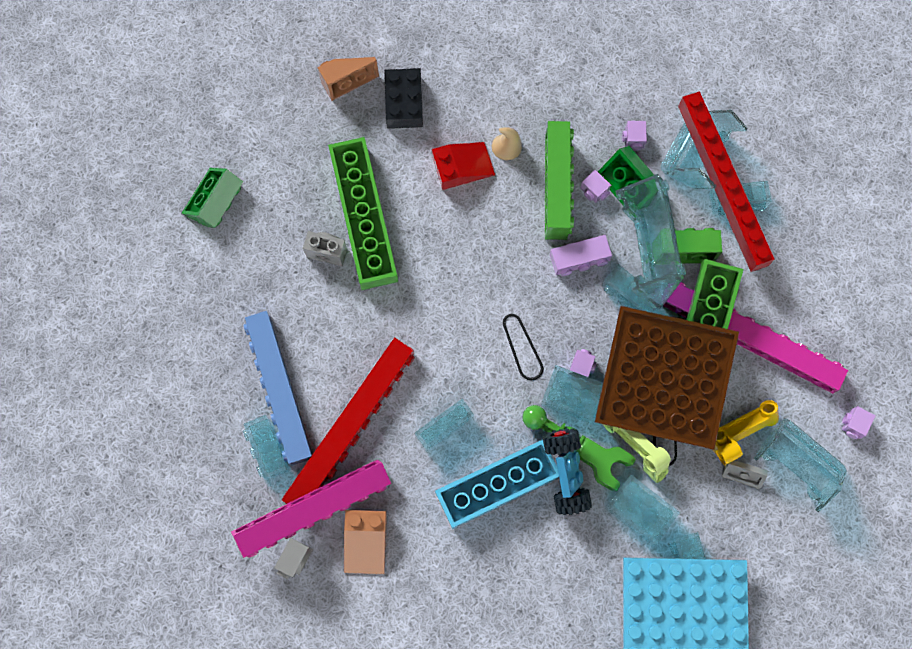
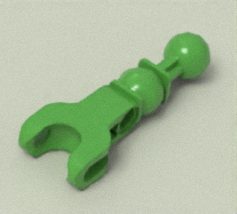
(590, 452)

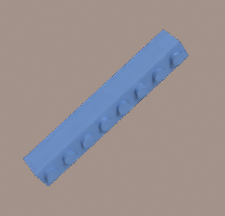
(278, 387)

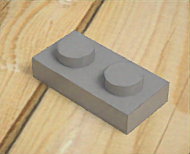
(745, 473)

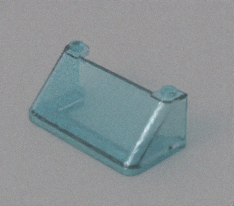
(650, 210)

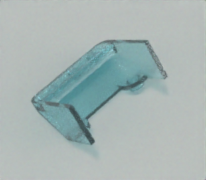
(683, 158)
(805, 459)

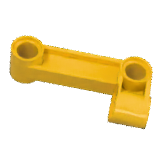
(728, 435)

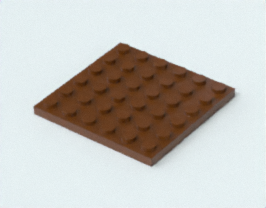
(667, 377)

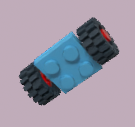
(571, 498)

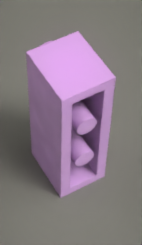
(580, 255)

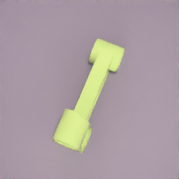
(655, 459)

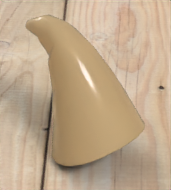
(507, 145)

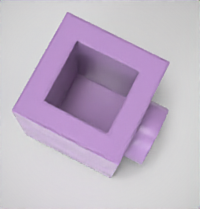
(635, 135)
(595, 187)
(583, 363)
(857, 422)

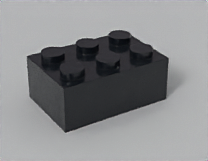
(403, 98)

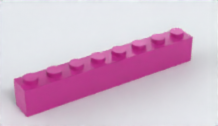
(310, 508)

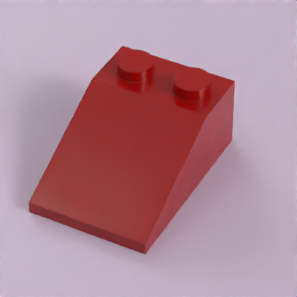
(462, 163)

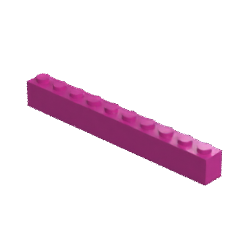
(772, 346)

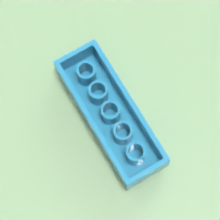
(497, 484)

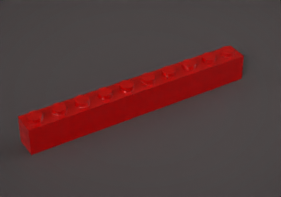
(729, 188)
(352, 420)

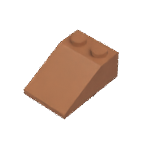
(346, 74)
(365, 541)

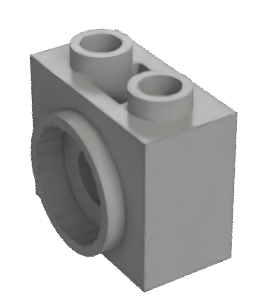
(325, 248)
(292, 559)

